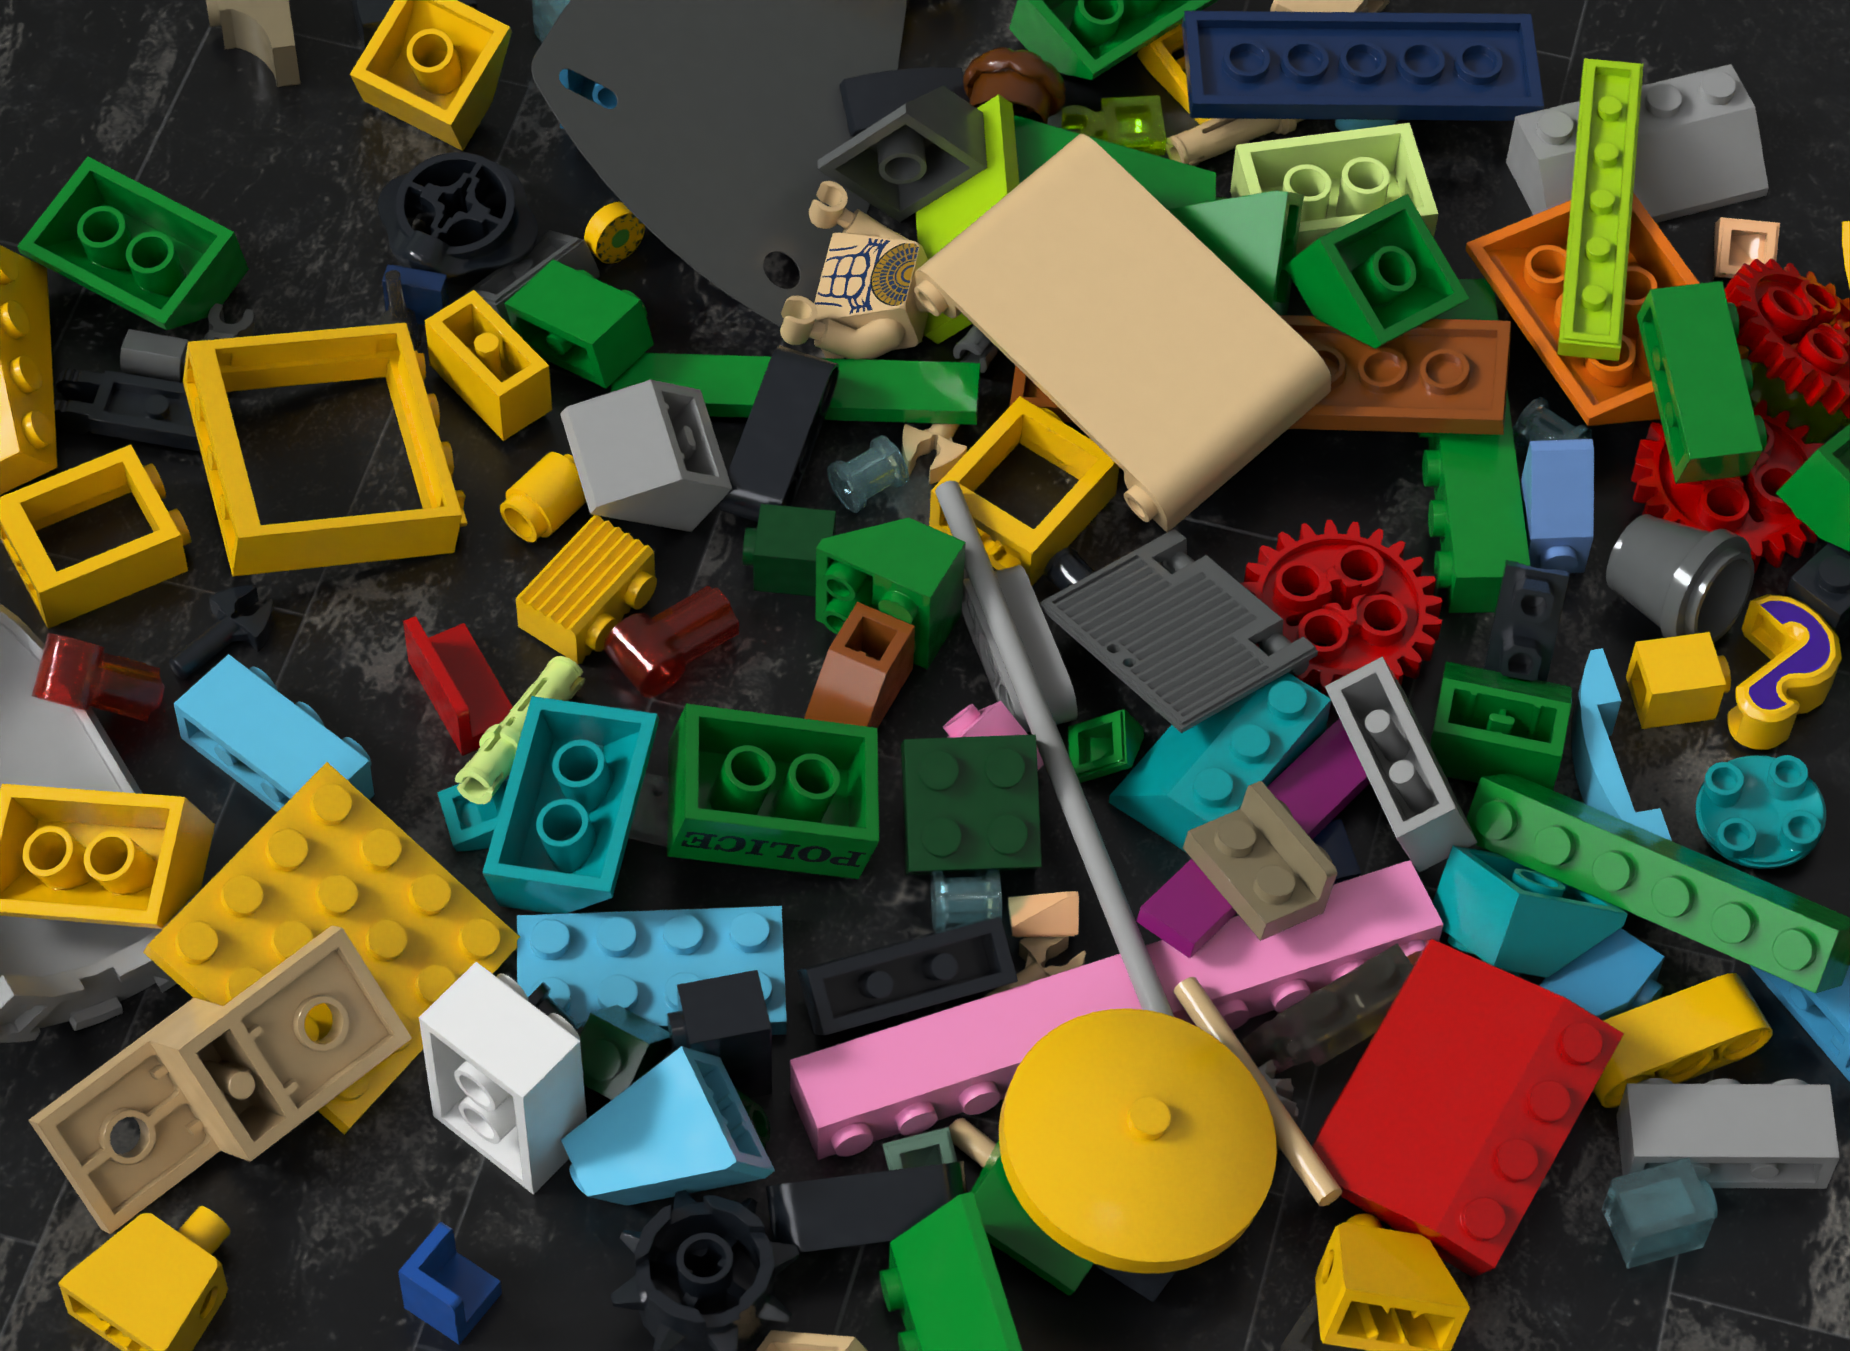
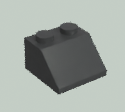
(912, 154)

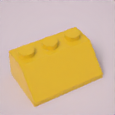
(99, 855)

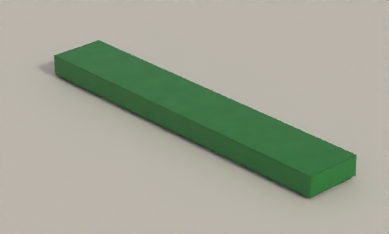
(863, 390)

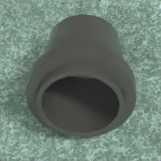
(1682, 575)

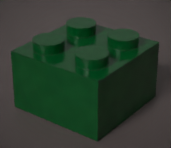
(970, 804)

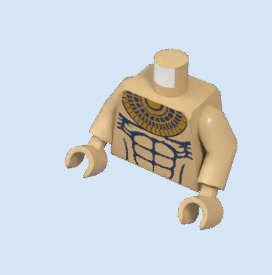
(864, 290)

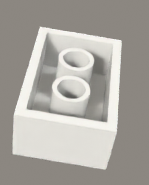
(504, 1074)

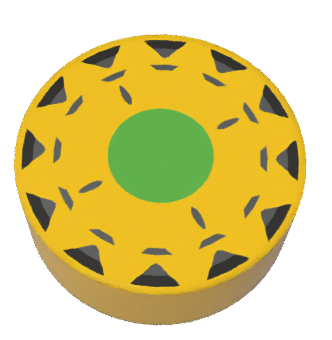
(613, 233)

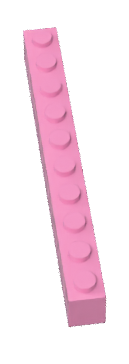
(970, 1052)

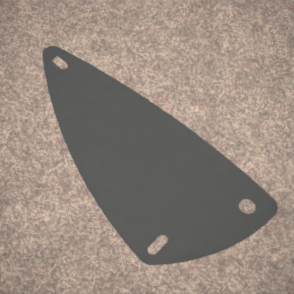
(720, 121)

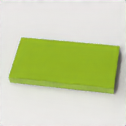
(963, 205)

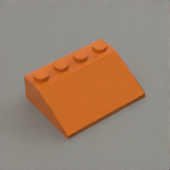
(1527, 274)

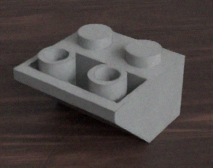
(647, 455)

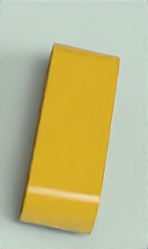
(1684, 1036)

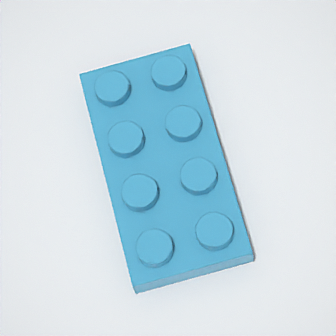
(644, 955)

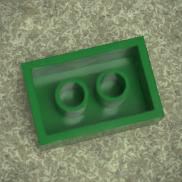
(772, 791)

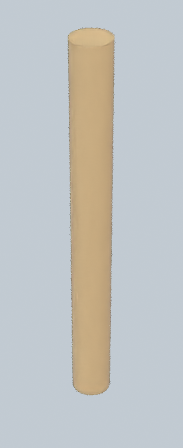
(1288, 1134)

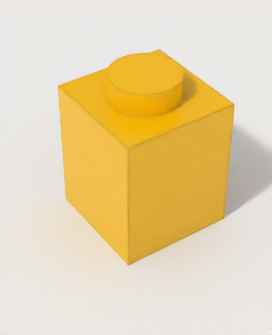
(1677, 680)

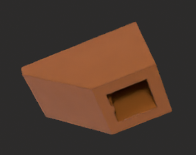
(863, 669)

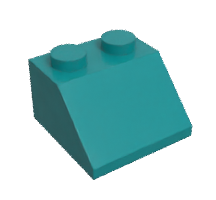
(1517, 914)

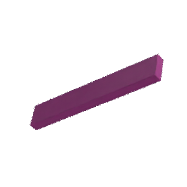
(1314, 788)

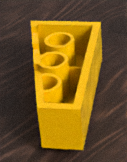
(25, 373)

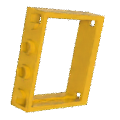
(316, 358)

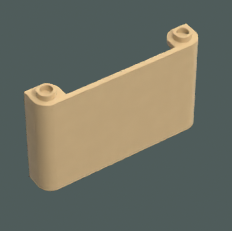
(1128, 328)

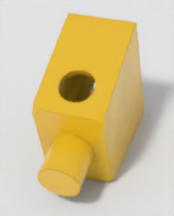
(151, 1283)
(1386, 1291)

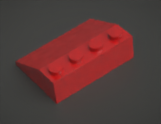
(1463, 1104)

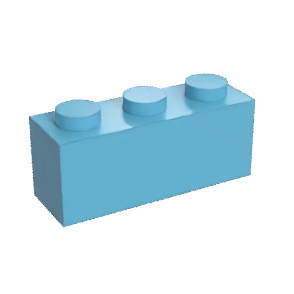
(262, 736)

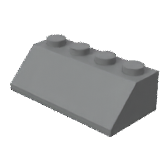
(1692, 154)

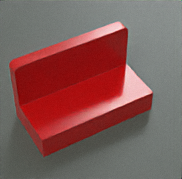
(457, 682)

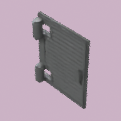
(1178, 630)

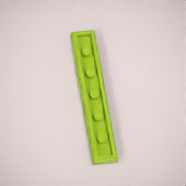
(1600, 210)

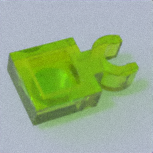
(1122, 121)

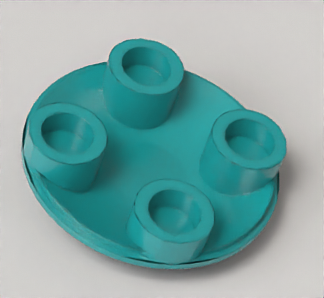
(1761, 811)

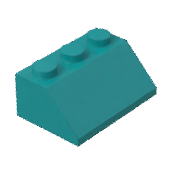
(1208, 767)
(568, 805)

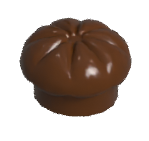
(1020, 78)

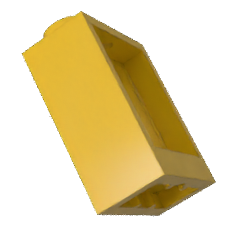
(1044, 433)
(107, 575)

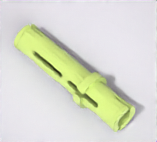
(499, 743)

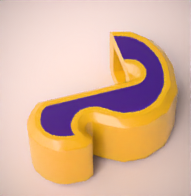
(1797, 678)

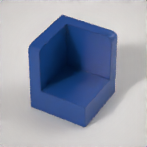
(446, 1286)

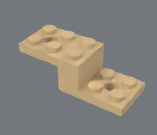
(221, 1079)

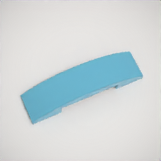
(1592, 753)

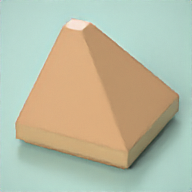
(1742, 242)
(1044, 914)

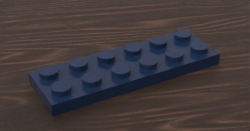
(1360, 65)

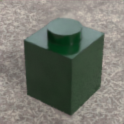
(785, 548)
(619, 1049)

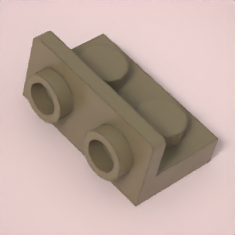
(1264, 863)

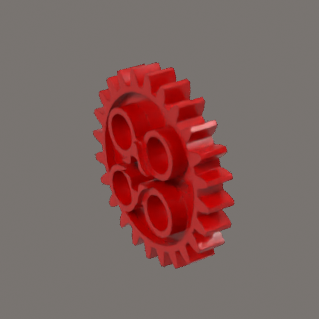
(1795, 331)
(1745, 502)
(1344, 609)

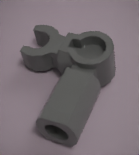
(165, 356)

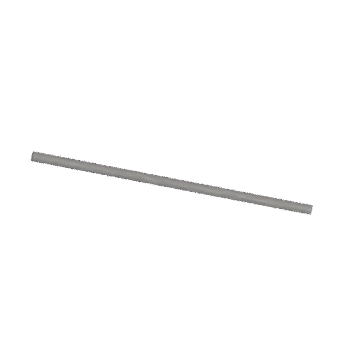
(1054, 753)

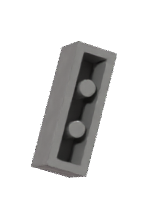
(1400, 764)
(1732, 1131)

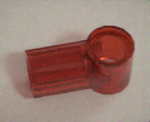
(658, 648)
(85, 677)

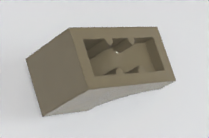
(261, 29)

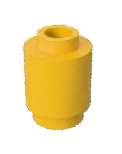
(543, 497)

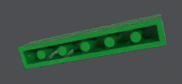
(1475, 495)
(1662, 881)

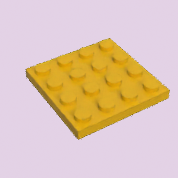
(346, 866)

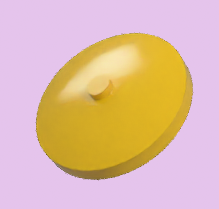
(1137, 1141)

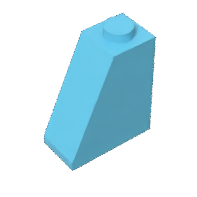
(668, 1135)

